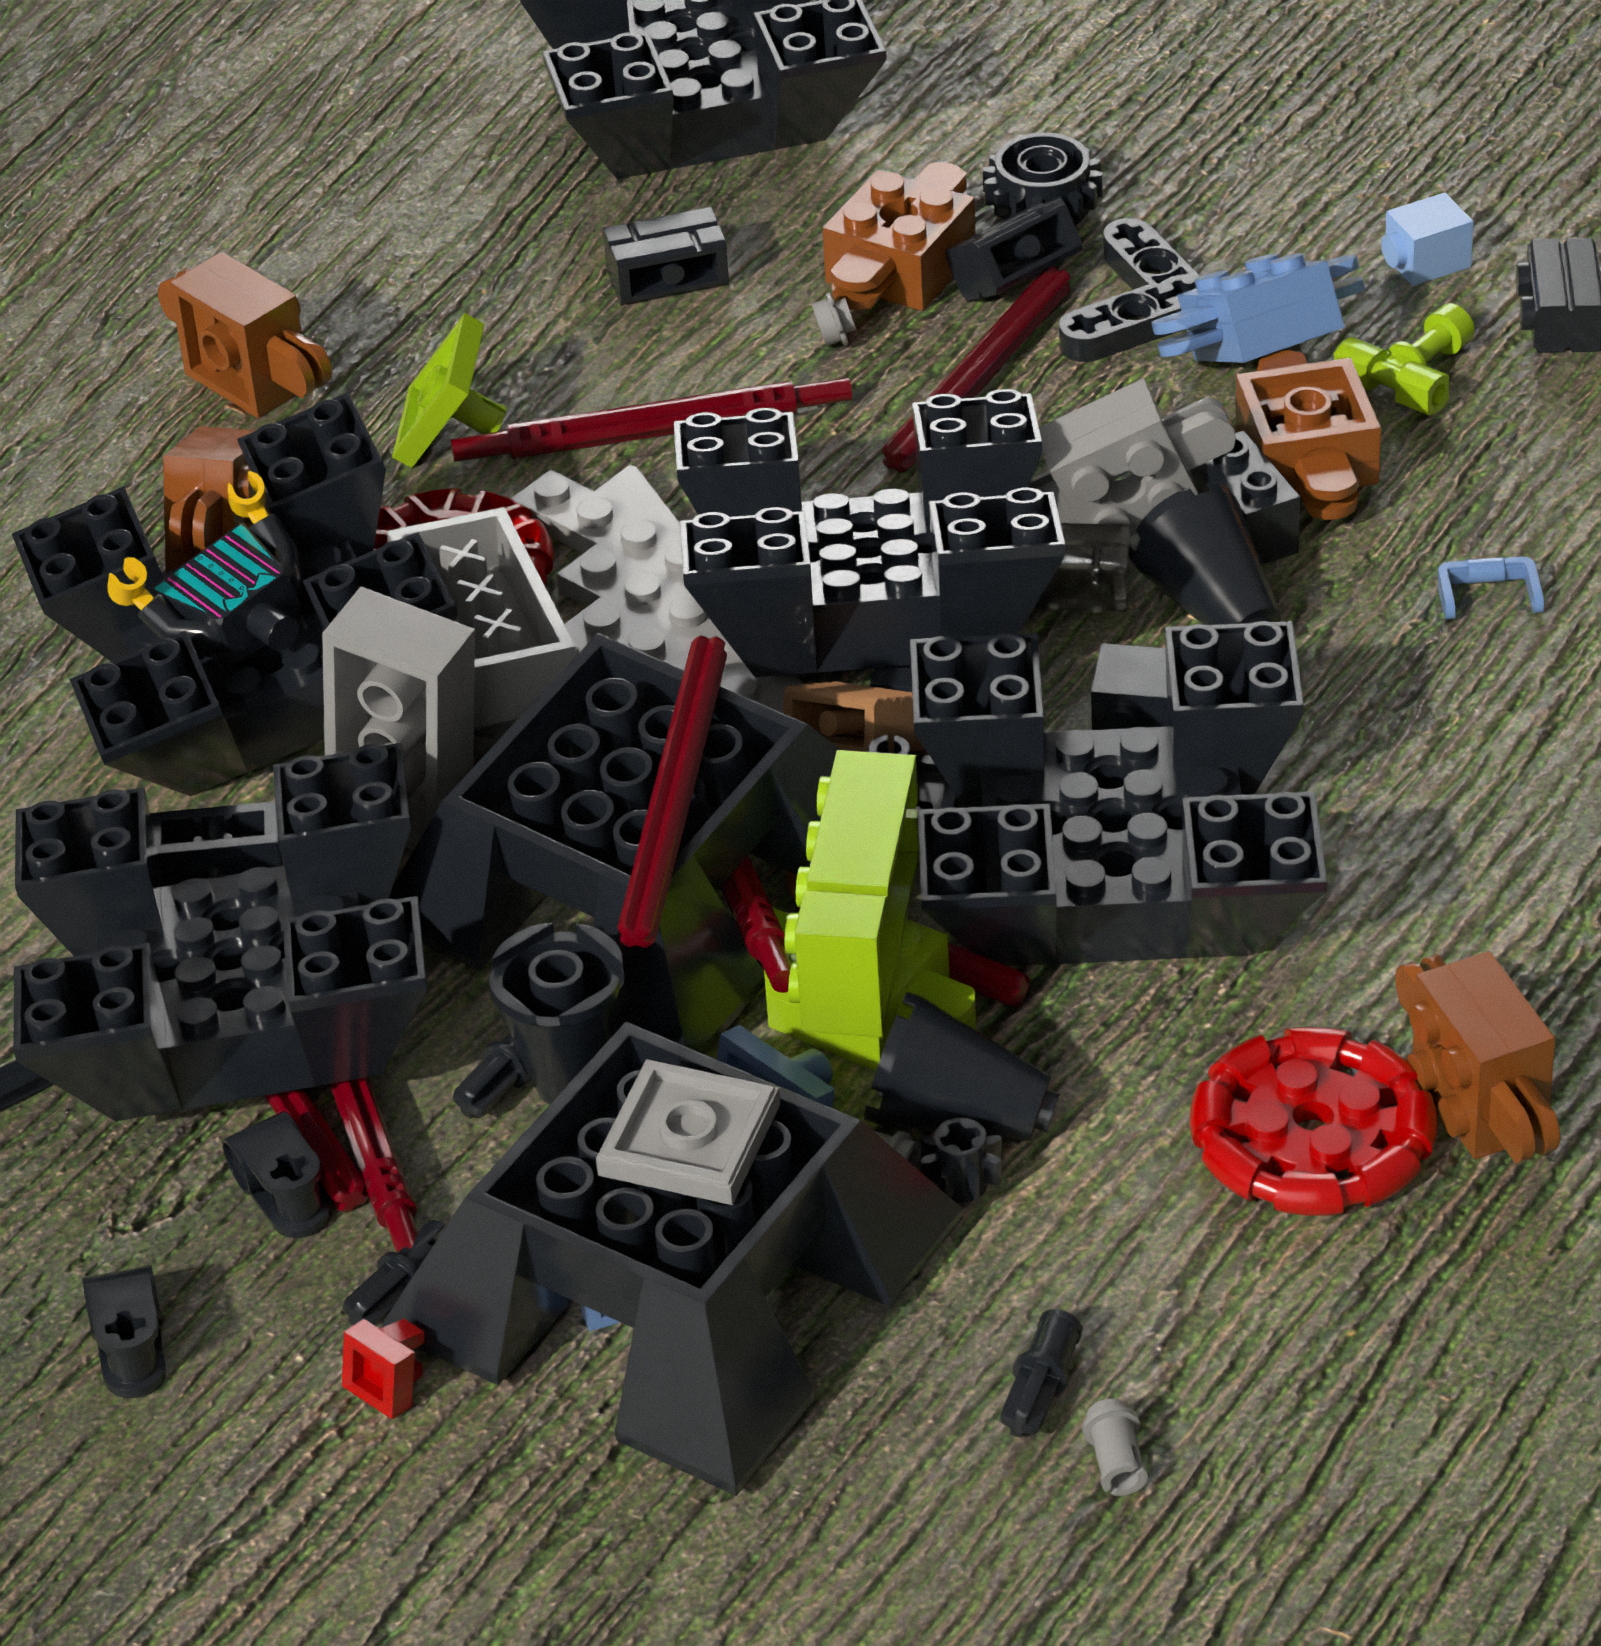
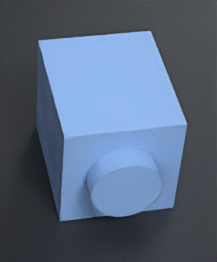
(1428, 239)

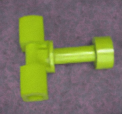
(1405, 364)

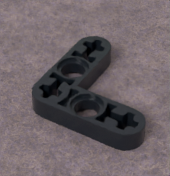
(1100, 327)

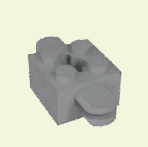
(1122, 436)

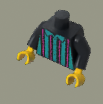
(230, 593)

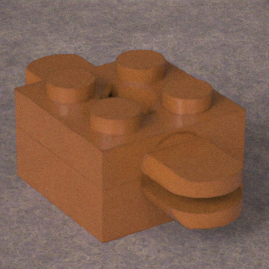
(895, 237)
(242, 335)
(1312, 428)
(197, 491)
(1481, 1055)

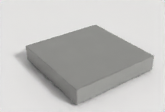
(688, 1132)

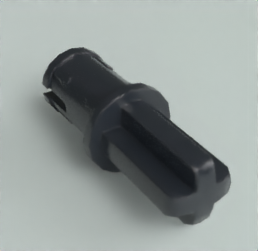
(491, 1079)
(395, 1270)
(1041, 1372)

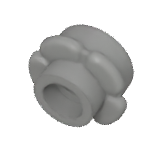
(833, 319)

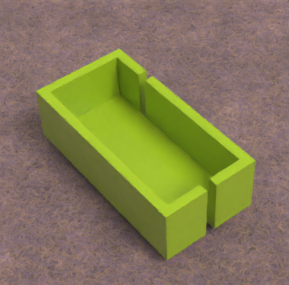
(854, 893)

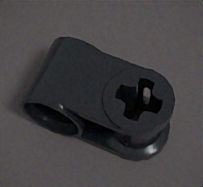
(280, 1175)
(126, 1327)

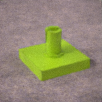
(445, 392)

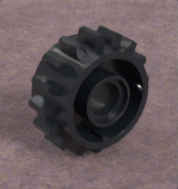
(1041, 170)

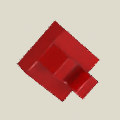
(382, 1364)

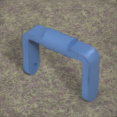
(1486, 571)

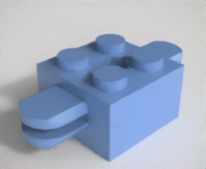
(1259, 309)

